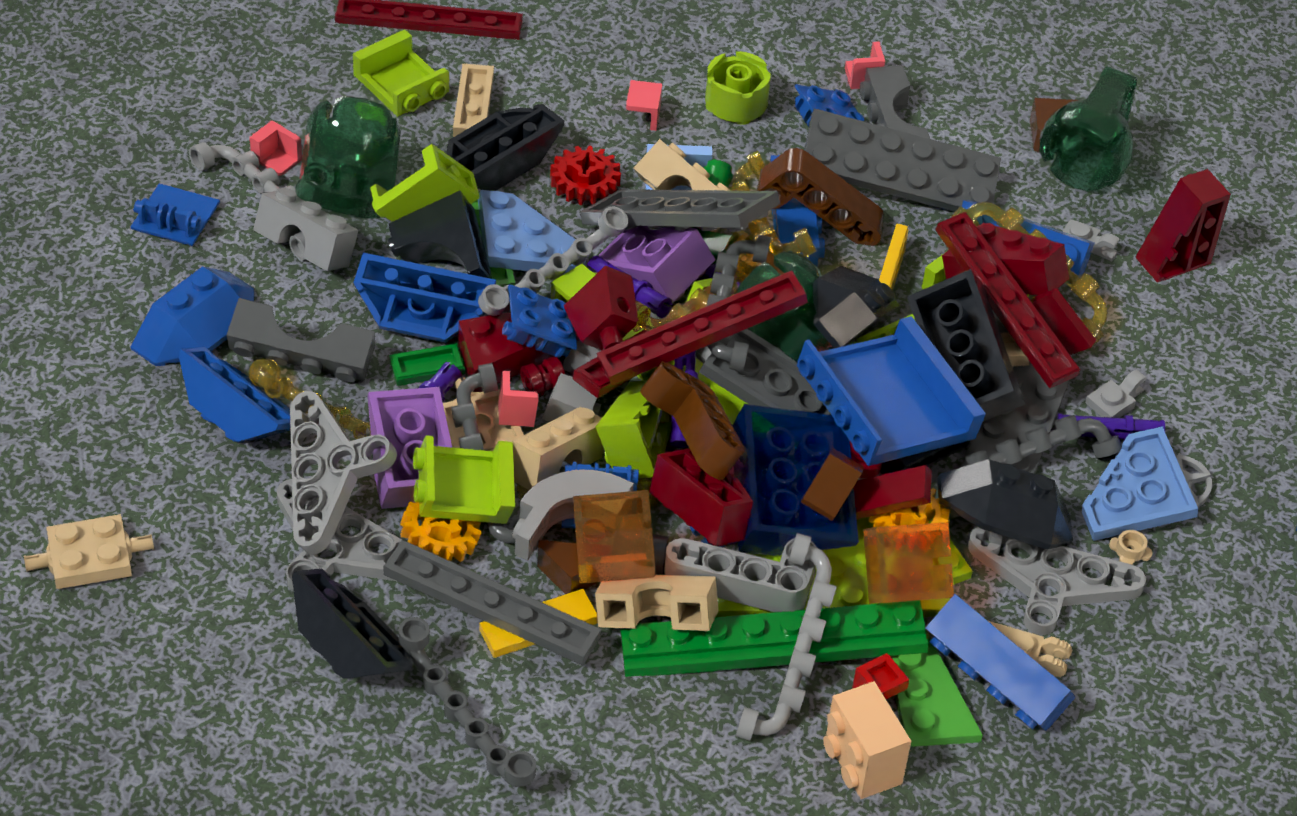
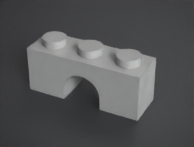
(327, 236)
(567, 393)

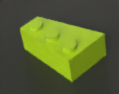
(634, 431)

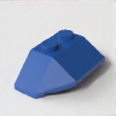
(418, 297)
(191, 316)
(230, 398)

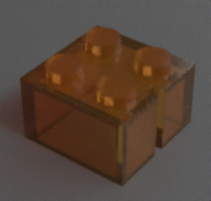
(613, 536)
(902, 562)

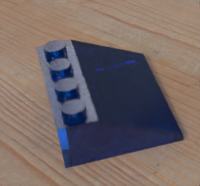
(777, 469)

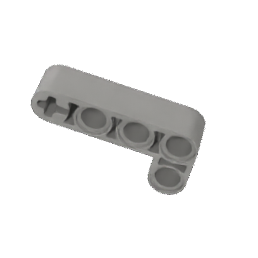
(743, 576)

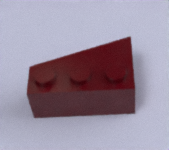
(1186, 227)
(1031, 260)
(484, 343)
(708, 505)

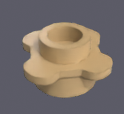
(1131, 539)

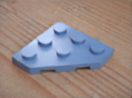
(517, 234)
(1139, 488)

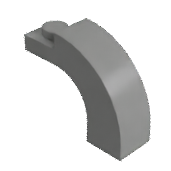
(553, 502)

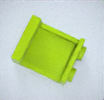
(399, 74)
(431, 183)
(465, 482)

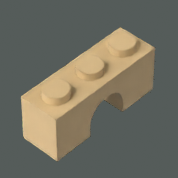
(665, 168)
(563, 439)
(685, 599)

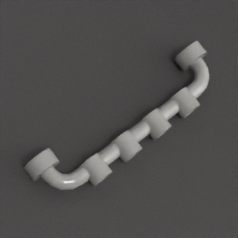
(246, 164)
(611, 223)
(801, 660)

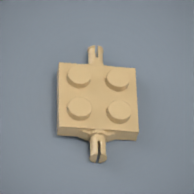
(487, 420)
(88, 551)

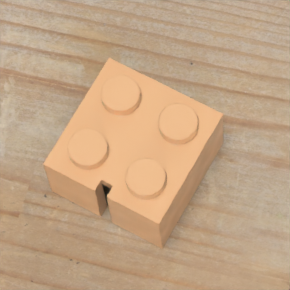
(866, 740)

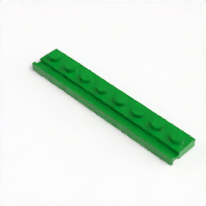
(771, 638)

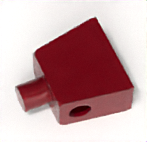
(604, 309)

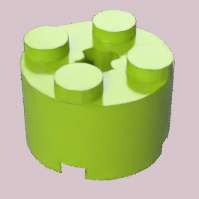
(737, 87)

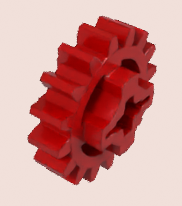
(585, 175)

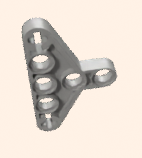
(328, 483)
(352, 551)
(1069, 581)

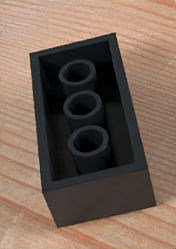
(966, 334)

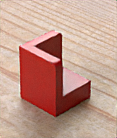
(885, 673)

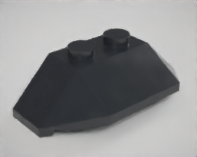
(506, 144)
(850, 305)
(1008, 502)
(345, 628)

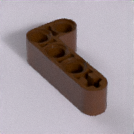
(825, 193)
(697, 416)

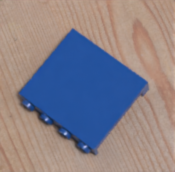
(892, 394)

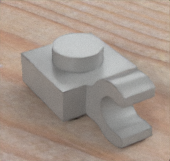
(1102, 243)
(1116, 400)

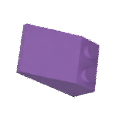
(661, 256)
(405, 420)

